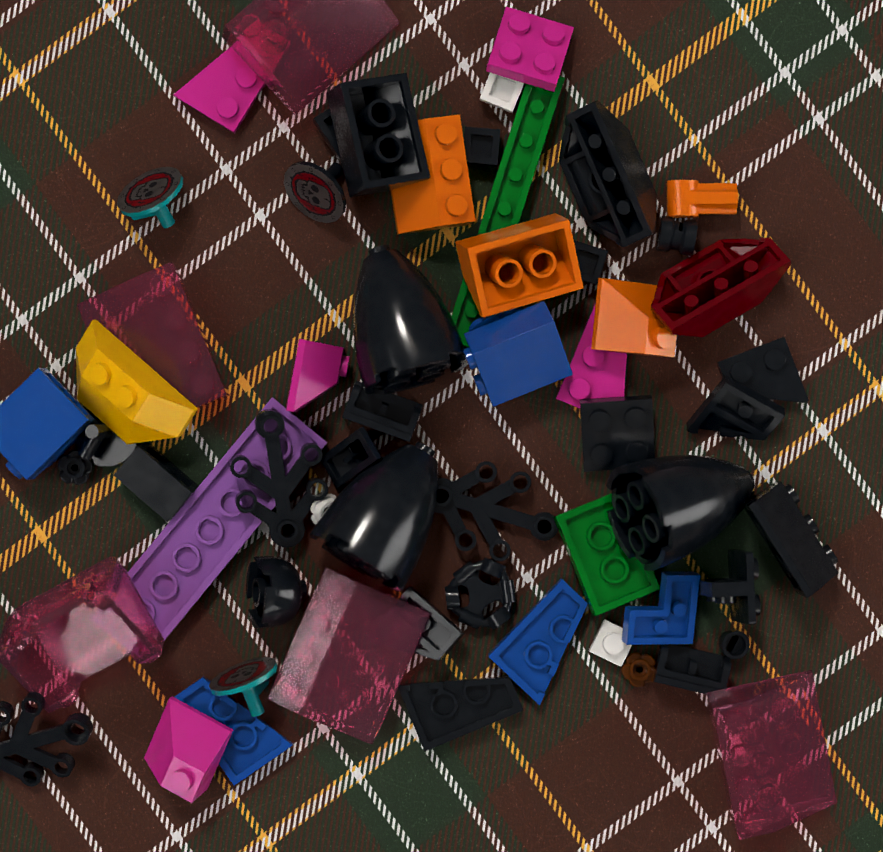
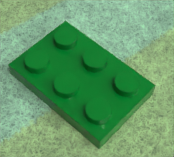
(599, 562)

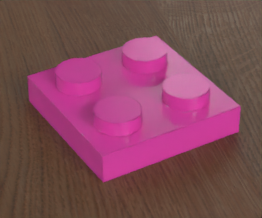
(529, 49)

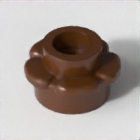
(632, 662)

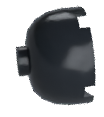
(274, 591)

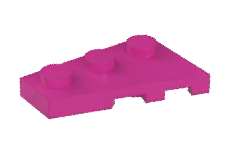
(223, 90)

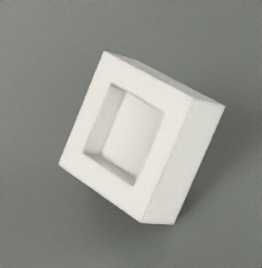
(501, 92)
(609, 643)

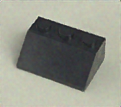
(377, 134)
(792, 538)

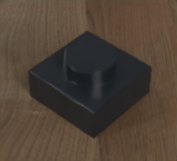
(482, 145)
(590, 261)

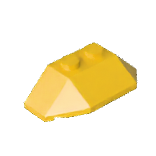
(127, 390)

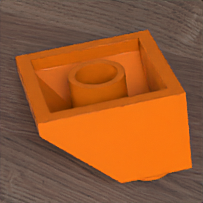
(626, 320)

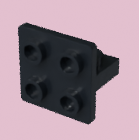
(737, 589)

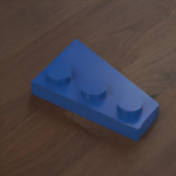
(539, 639)
(252, 739)

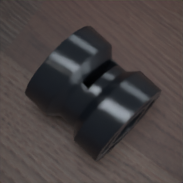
(677, 235)

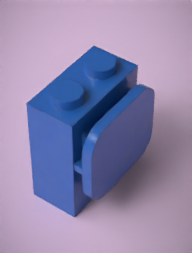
(515, 352)
(39, 424)

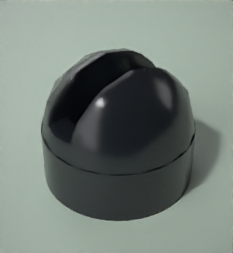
(738, 647)

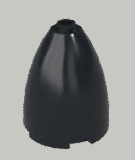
(401, 326)
(674, 505)
(384, 516)

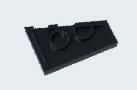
(457, 707)

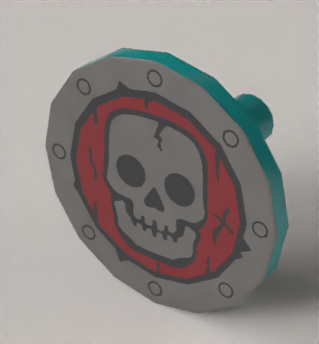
(150, 194)
(246, 677)

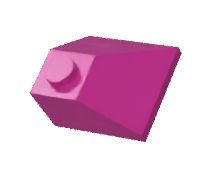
(315, 372)
(186, 749)

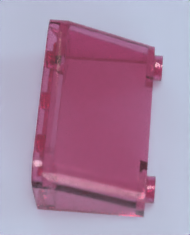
(78, 632)

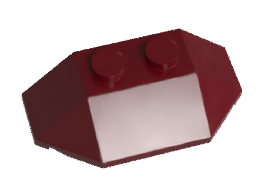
(717, 285)

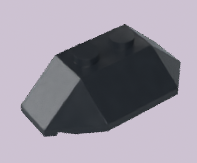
(607, 175)

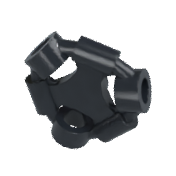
(481, 594)

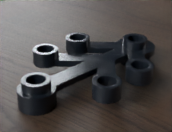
(279, 485)
(484, 508)
(27, 744)

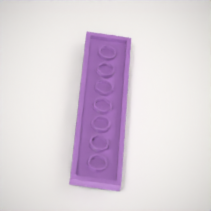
(210, 525)

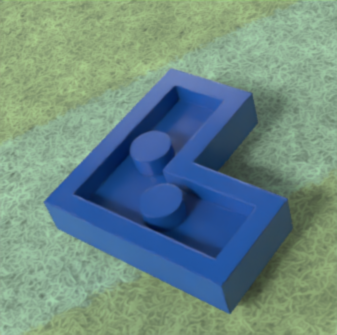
(669, 621)

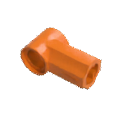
(693, 198)

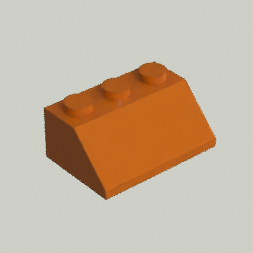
(444, 197)
(520, 264)

